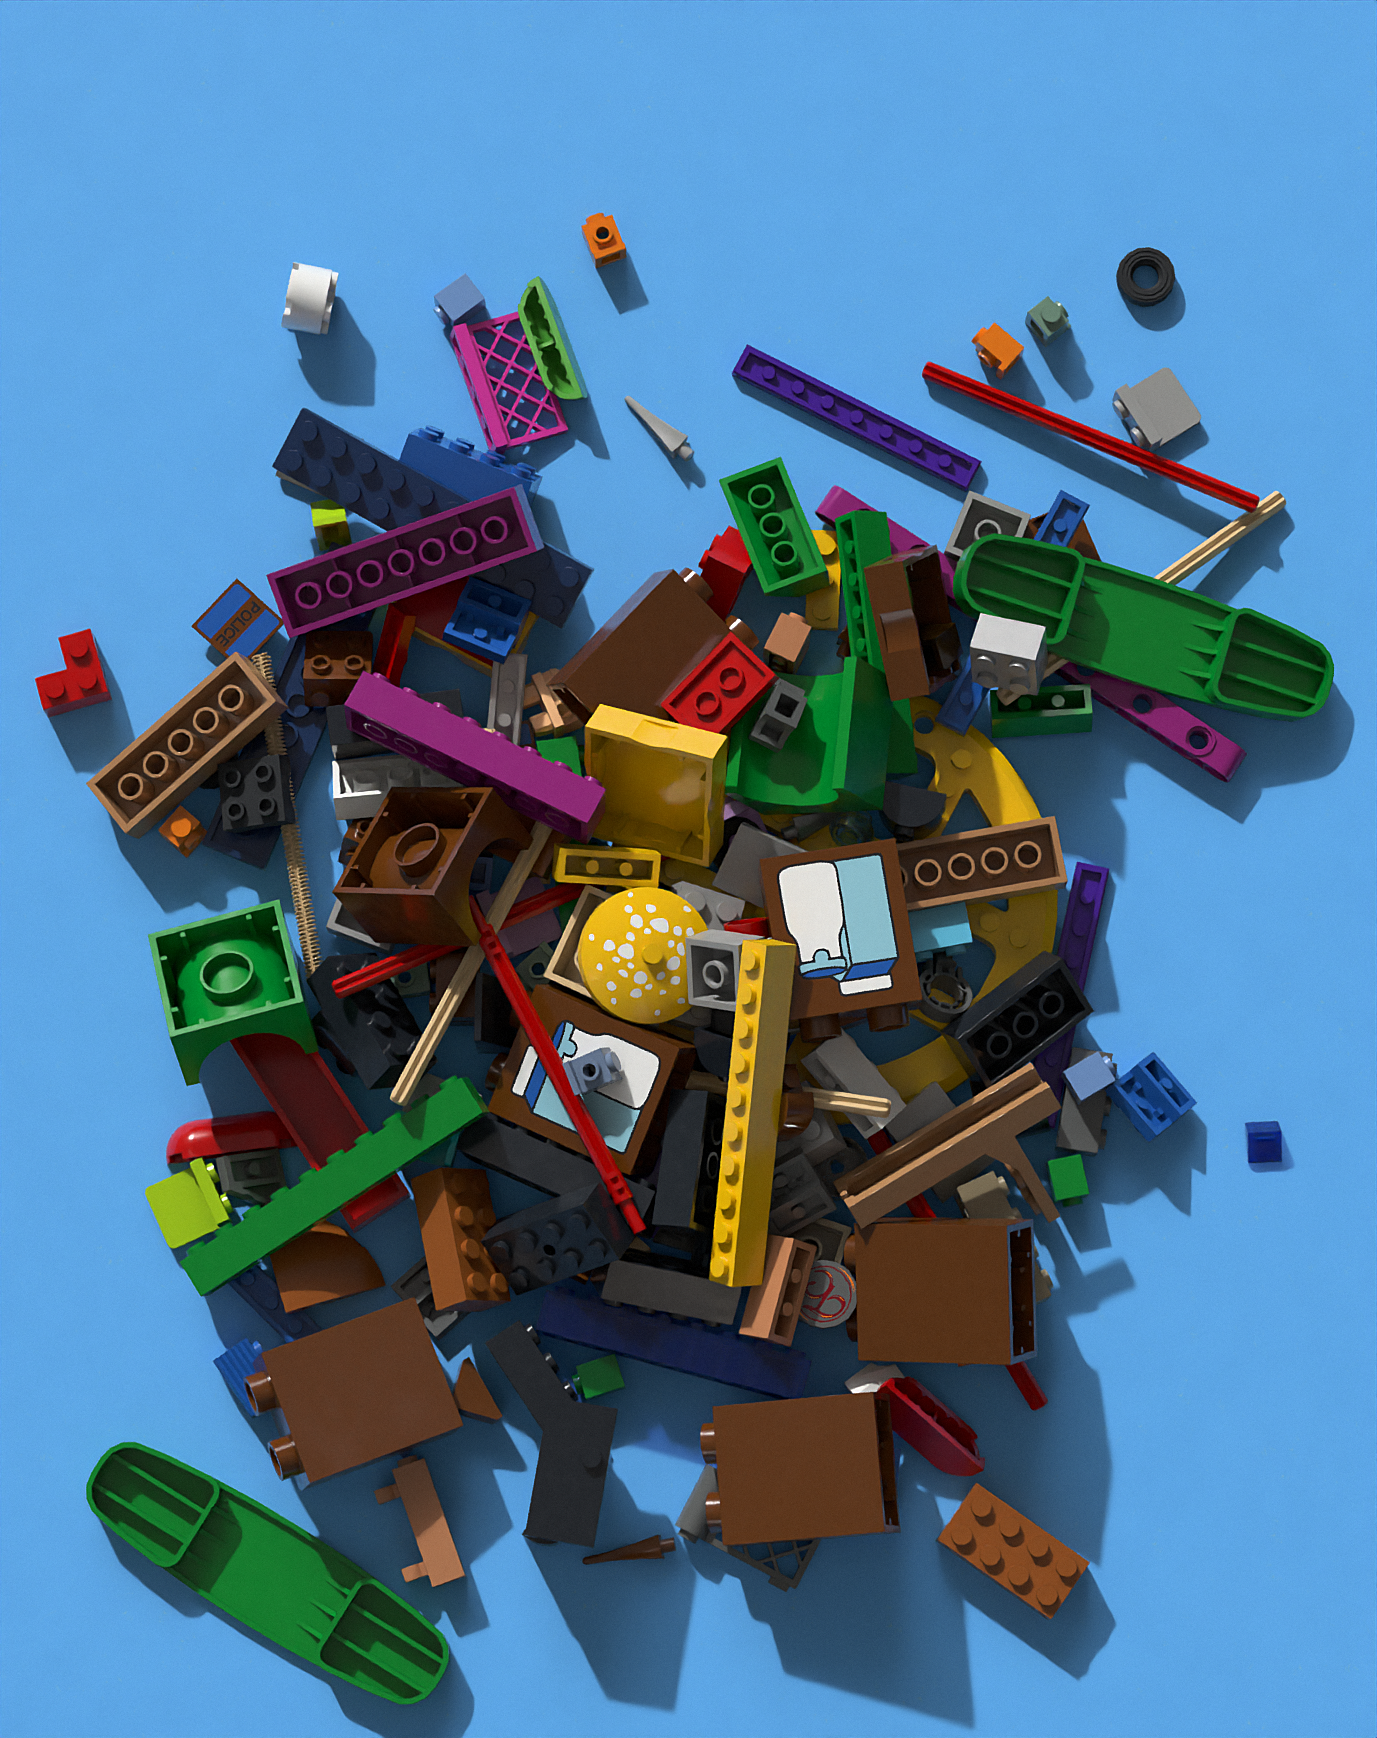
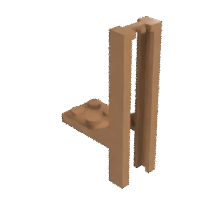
(951, 1142)

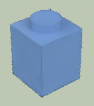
(458, 302)
(1089, 1077)

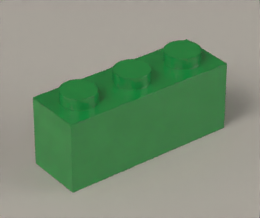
(1050, 712)

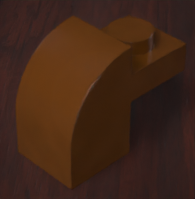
(795, 1106)

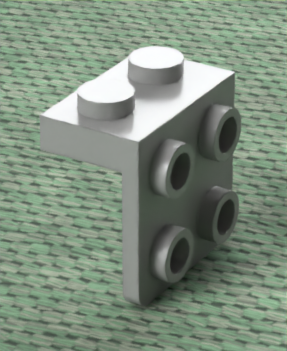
(1156, 409)

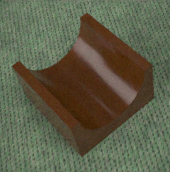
(418, 861)

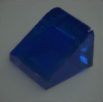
(1263, 1142)

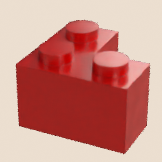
(725, 570)
(79, 684)

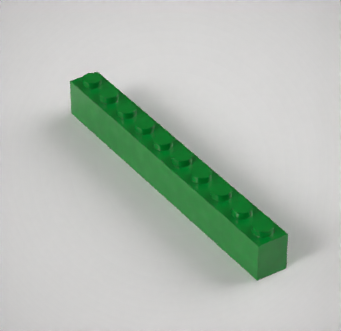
(334, 1186)

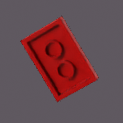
(720, 688)

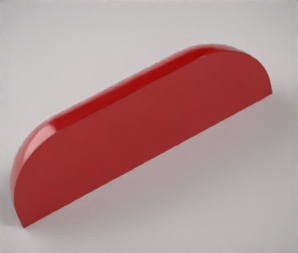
(227, 1136)
(932, 1428)

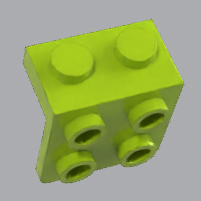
(189, 1204)

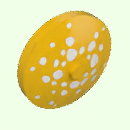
(637, 954)

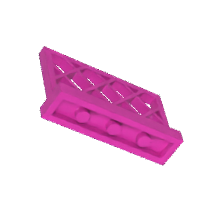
(481, 391)

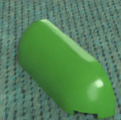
(550, 342)

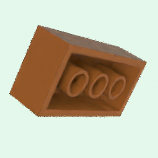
(453, 1219)
(1012, 1551)

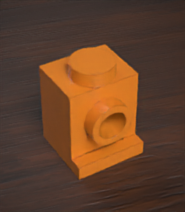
(603, 250)
(997, 349)
(183, 831)

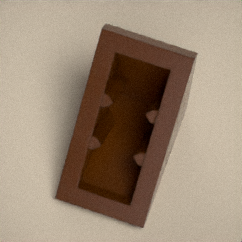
(472, 1395)

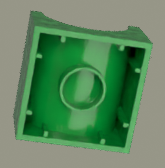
(831, 757)
(230, 981)

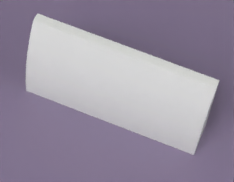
(365, 782)

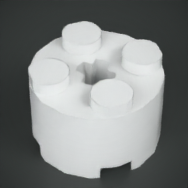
(309, 299)

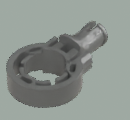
(941, 975)

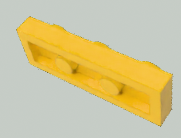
(823, 604)

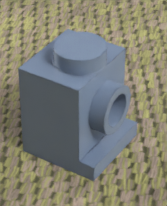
(581, 1077)

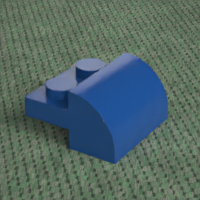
(487, 620)
(1150, 1097)

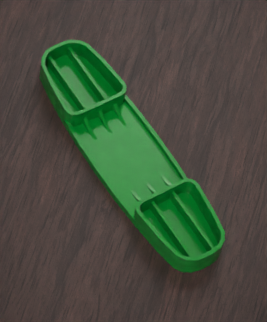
(1146, 629)
(268, 1573)

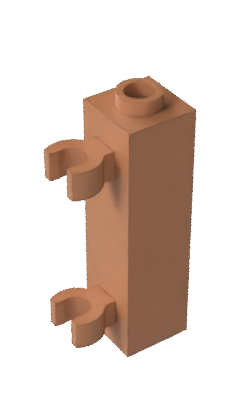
(427, 1521)

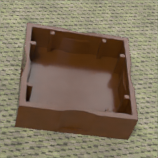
(904, 598)

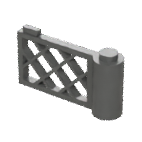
(694, 1526)

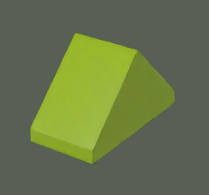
(330, 524)

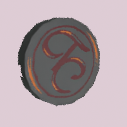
(828, 1295)

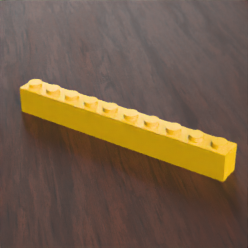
(752, 1112)

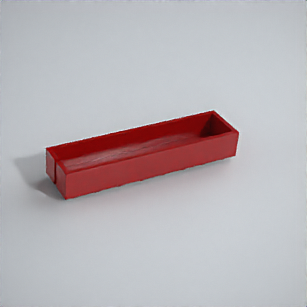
(314, 1113)

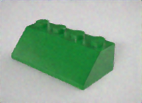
(775, 530)

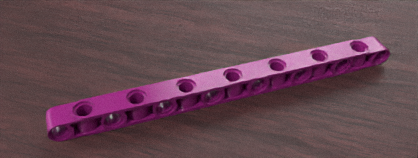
(1164, 719)

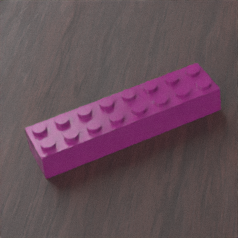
(405, 561)
(475, 756)

